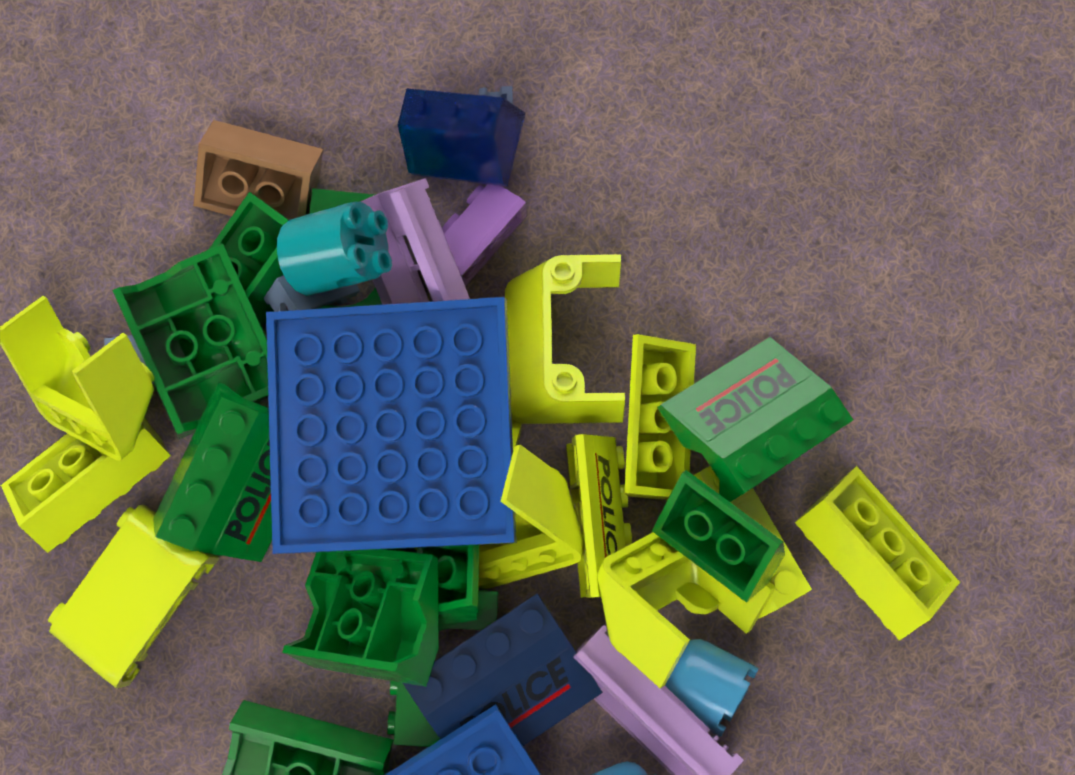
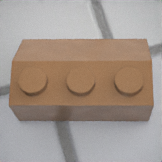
(246, 161)

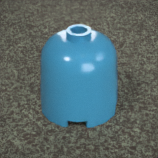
(710, 682)

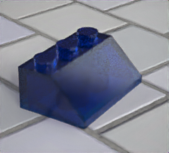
(459, 136)

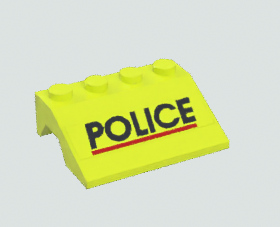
(598, 503)

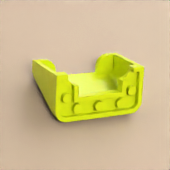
(127, 598)

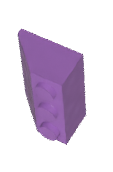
(482, 227)

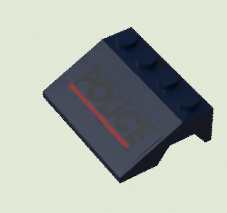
(514, 663)

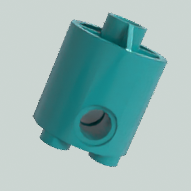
(334, 248)

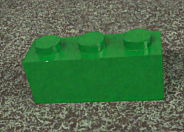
(252, 248)
(719, 537)
(456, 582)

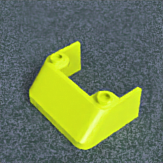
(547, 390)
(87, 396)
(545, 524)
(649, 577)

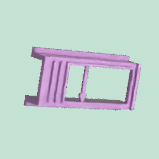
(412, 215)
(653, 713)

